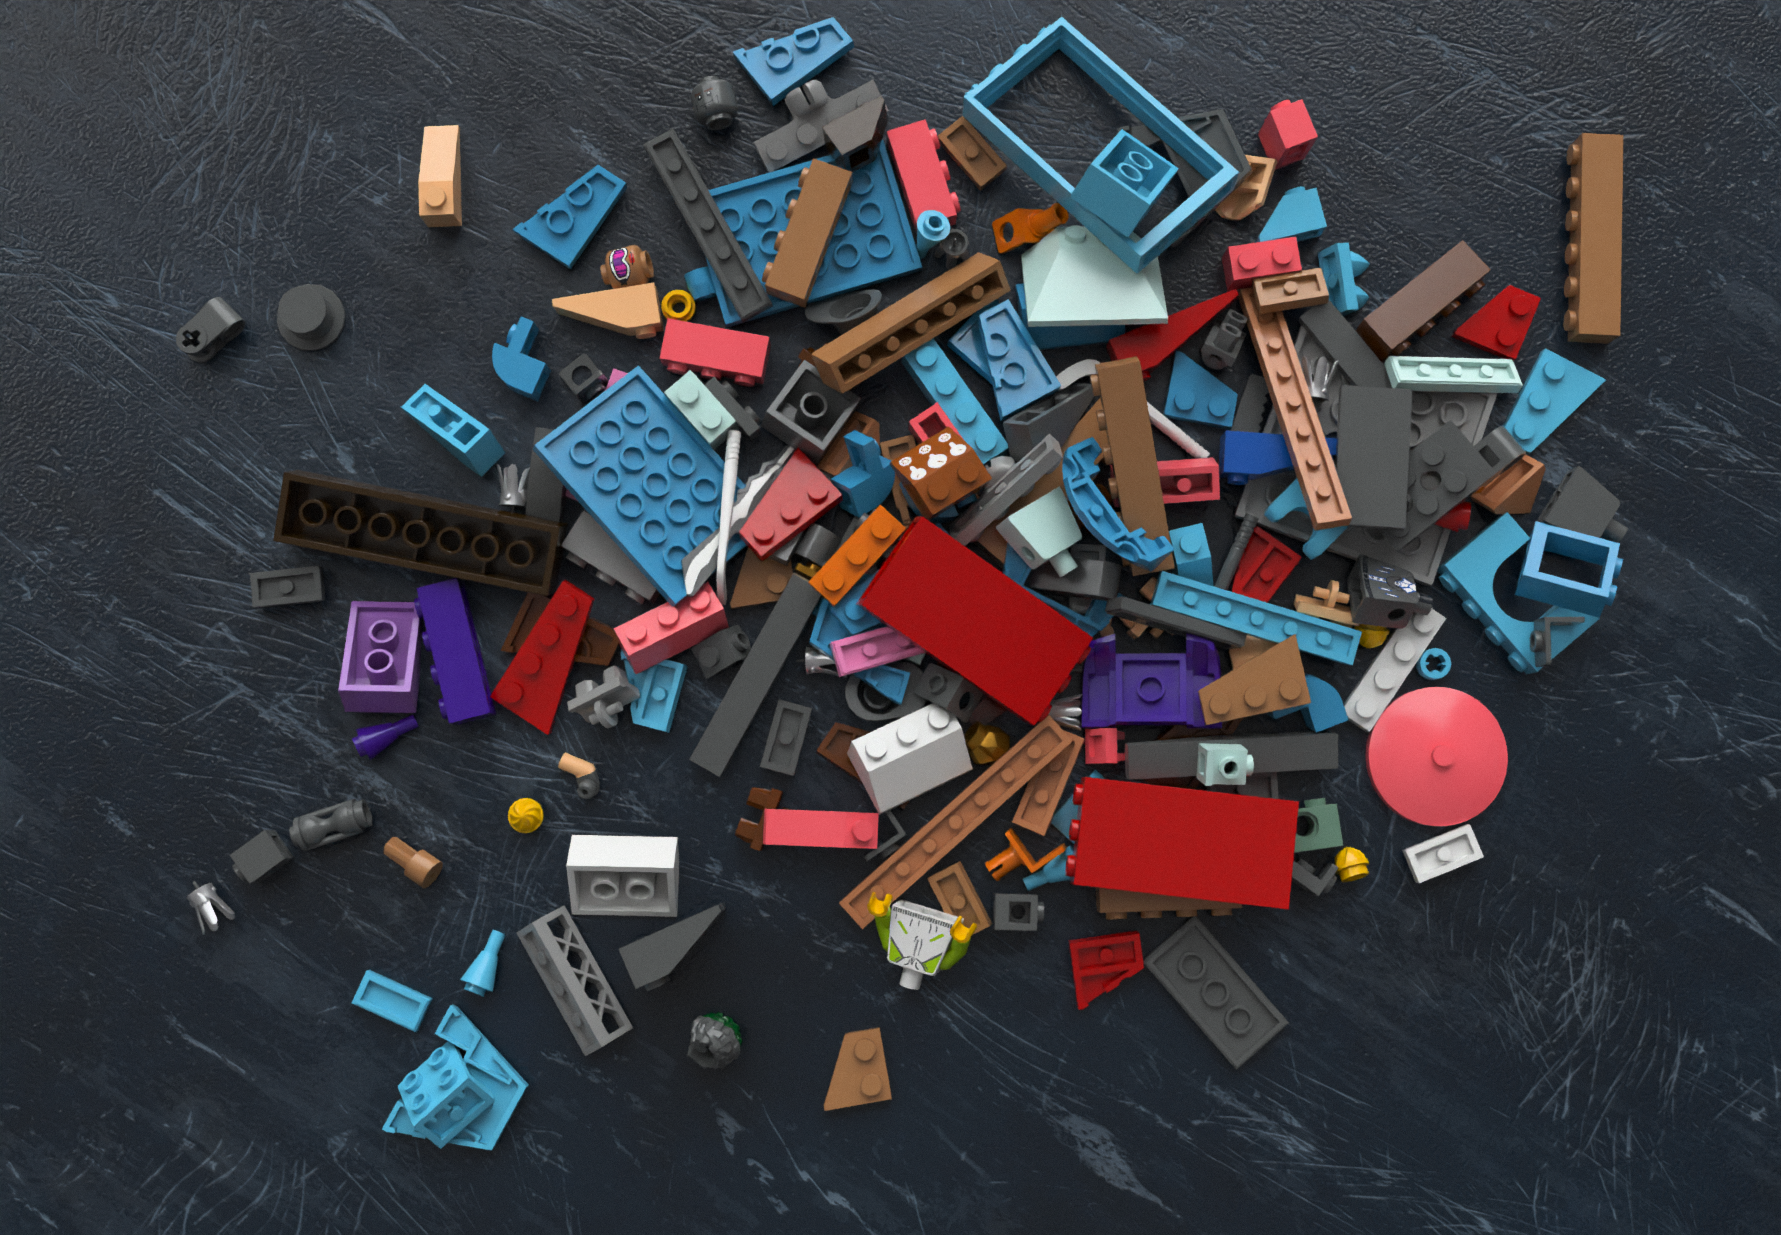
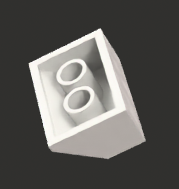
(910, 756)
(623, 875)

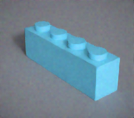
(944, 385)

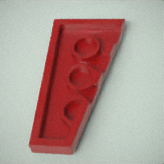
(540, 669)

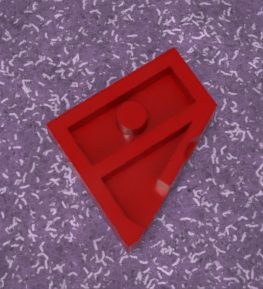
(1500, 323)
(1264, 567)
(1103, 962)

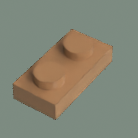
(971, 153)
(1290, 290)
(959, 896)

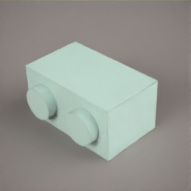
(701, 409)

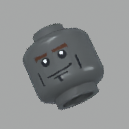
(714, 103)

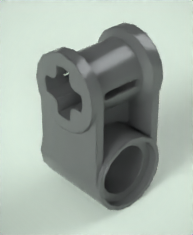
(213, 327)

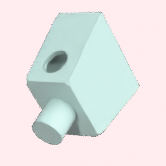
(1044, 532)

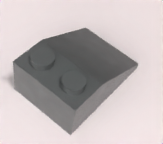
(662, 952)

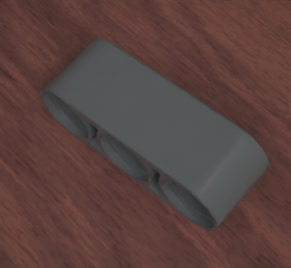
(1089, 580)

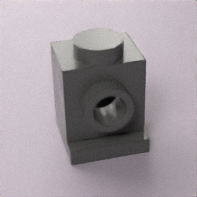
(1003, 915)

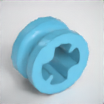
(1434, 674)

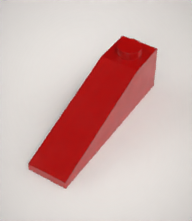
(1158, 342)

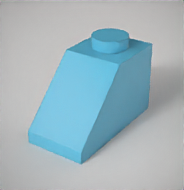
(1296, 215)
(1191, 554)

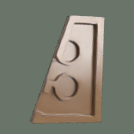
(1258, 687)

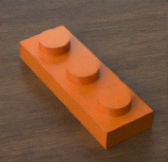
(857, 556)

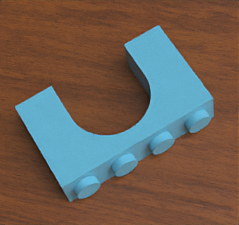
(1471, 576)

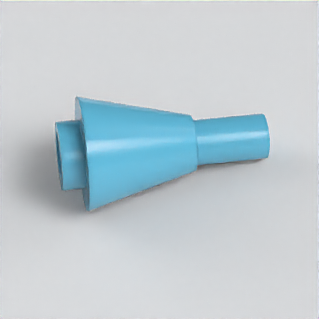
(931, 229)
(1051, 872)
(482, 972)

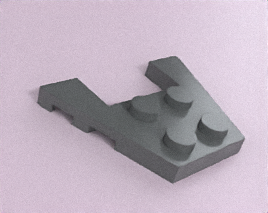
(1218, 134)

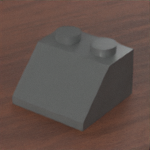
(809, 413)

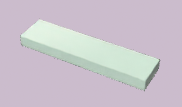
(1453, 374)

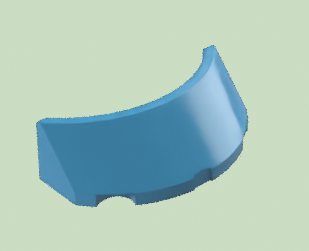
(1100, 517)

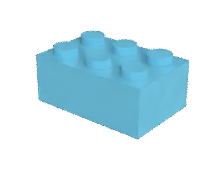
(1123, 183)

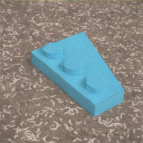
(1548, 397)

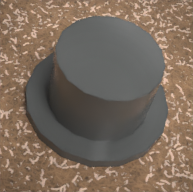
(310, 317)

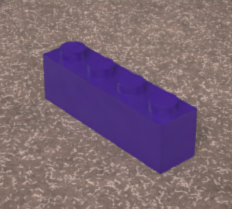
(455, 651)

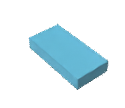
(392, 1000)

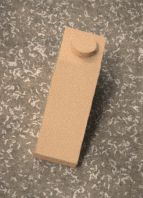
(440, 177)
(622, 310)

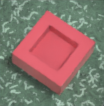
(1102, 746)

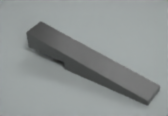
(756, 676)
(1269, 751)

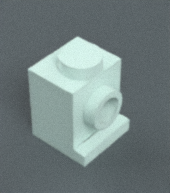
(1213, 759)

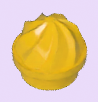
(1372, 635)
(525, 815)
(1351, 864)

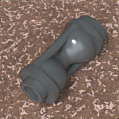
(347, 818)

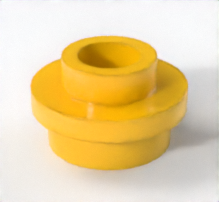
(678, 296)

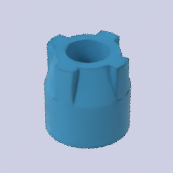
(700, 284)

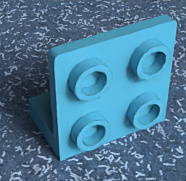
(443, 1095)

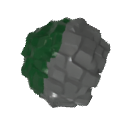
(714, 1041)

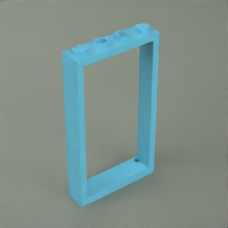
(1138, 101)

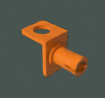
(1028, 225)
(1017, 855)

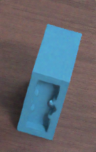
(1562, 591)

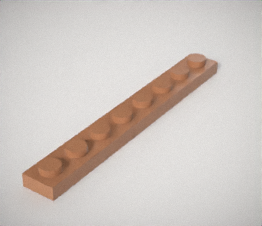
(1296, 415)
(958, 818)

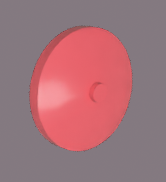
(1436, 756)

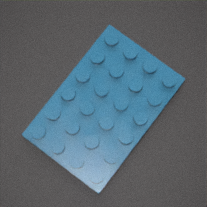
(866, 248)
(642, 477)

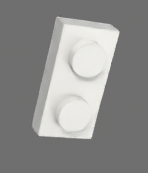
(1443, 853)

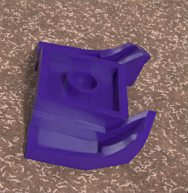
(1146, 685)

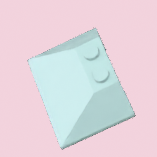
(1081, 282)

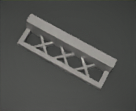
(564, 983)

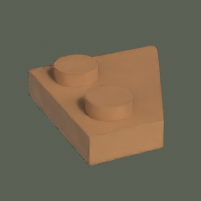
(760, 581)
(859, 1071)

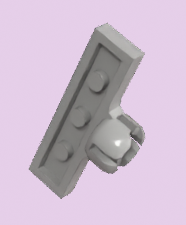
(805, 129)
(1006, 486)

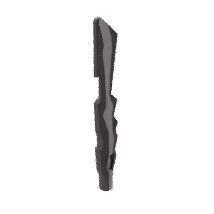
(703, 559)

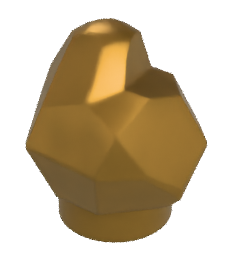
(986, 743)

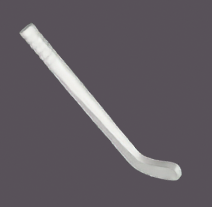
(1087, 368)
(727, 503)

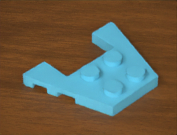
(488, 1068)

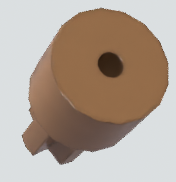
(419, 866)

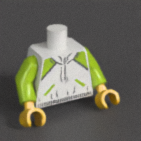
(919, 938)

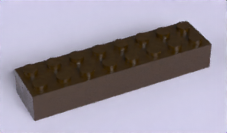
(420, 532)

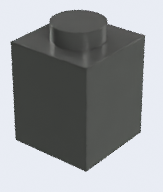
(261, 857)

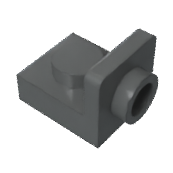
(1314, 885)

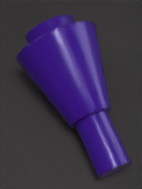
(376, 738)

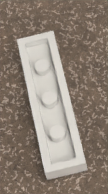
(1390, 669)

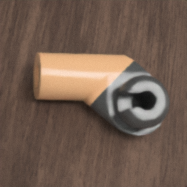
(585, 775)

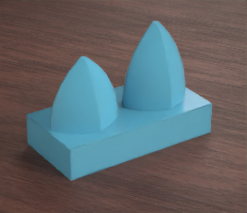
(1339, 269)

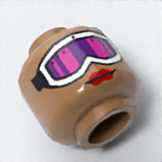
(627, 267)

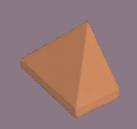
(837, 457)
(1514, 489)

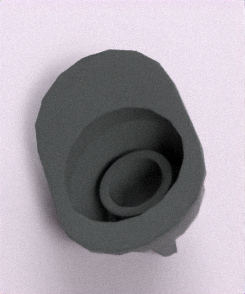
(845, 310)
(874, 706)

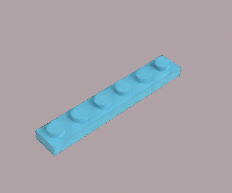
(1255, 617)

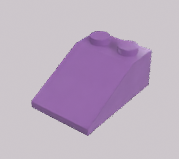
(381, 658)

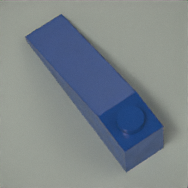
(1256, 455)

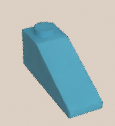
(454, 429)

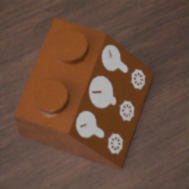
(940, 473)

